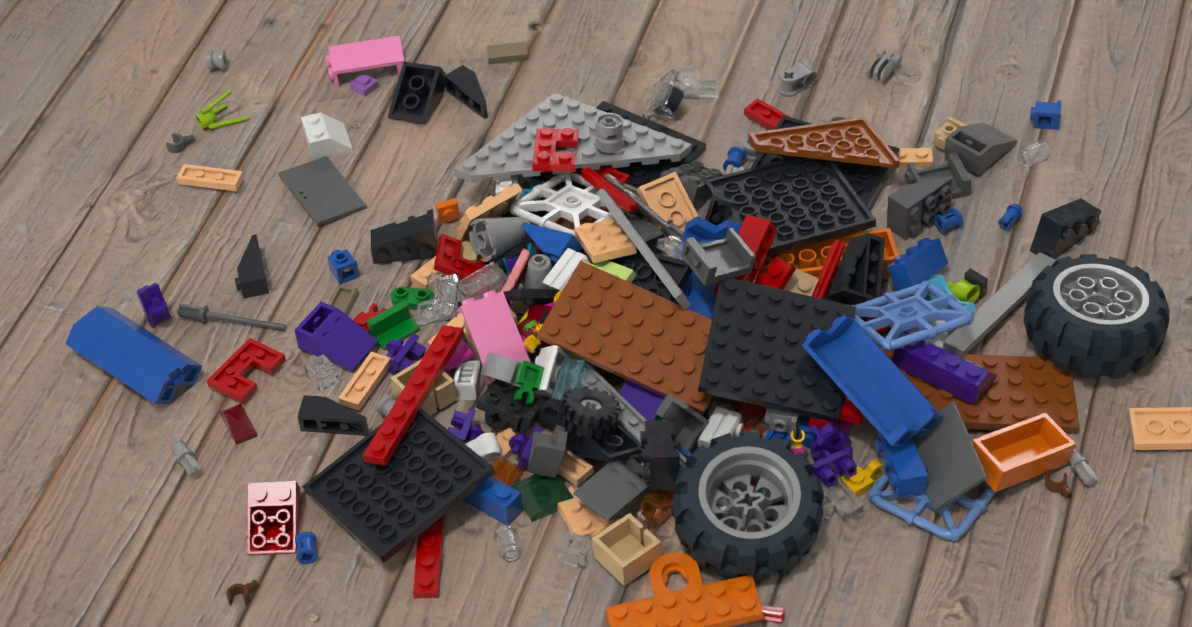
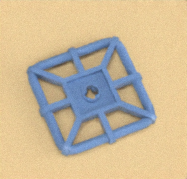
(911, 313)
(913, 517)

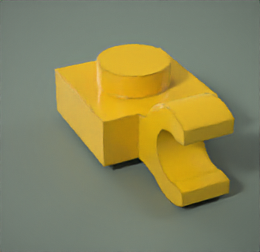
(864, 479)

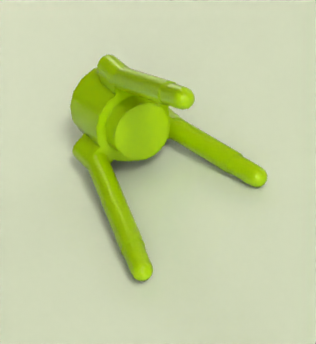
(207, 116)

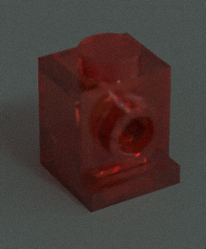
(751, 413)

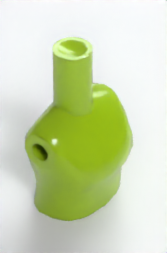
(964, 290)

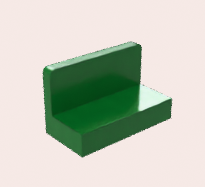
(392, 324)

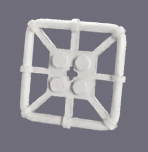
(567, 203)

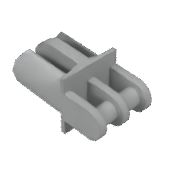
(883, 66)

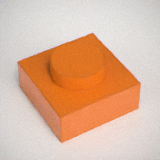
(447, 210)

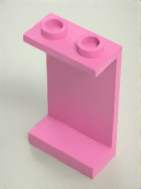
(364, 56)
(493, 328)

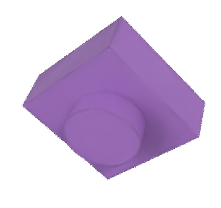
(364, 84)

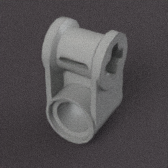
(796, 79)

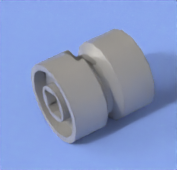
(609, 132)

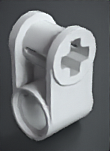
(486, 447)

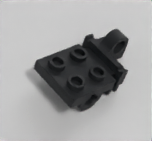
(502, 408)

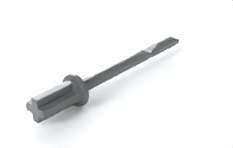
(667, 226)
(203, 314)

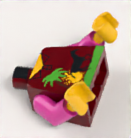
(531, 322)

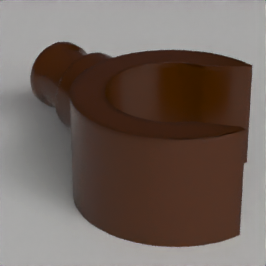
(1057, 487)
(241, 589)

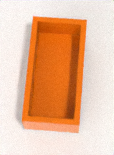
(1023, 451)

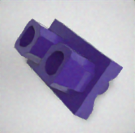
(153, 304)
(401, 353)
(464, 422)
(828, 438)
(521, 445)
(831, 464)

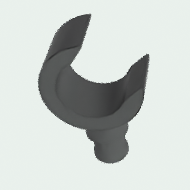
(180, 143)

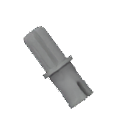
(186, 457)
(1081, 466)

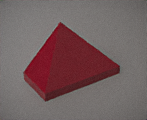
(238, 424)

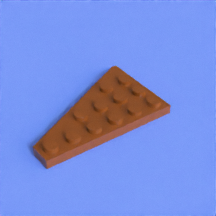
(839, 141)

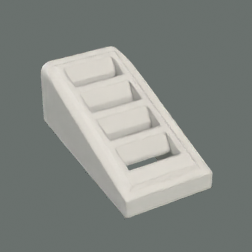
(467, 381)

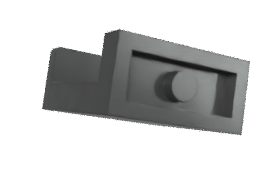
(954, 168)
(719, 258)

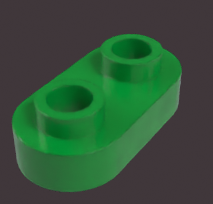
(411, 296)

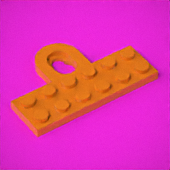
(696, 605)

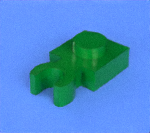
(529, 379)

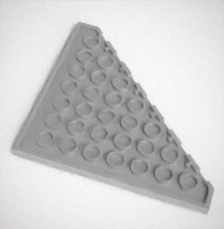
(514, 148)

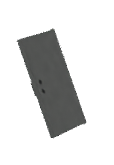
(322, 190)
(949, 458)

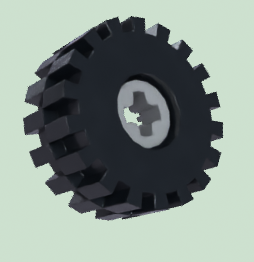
(589, 412)

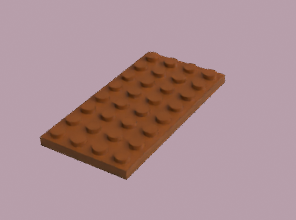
(631, 334)
(1019, 392)

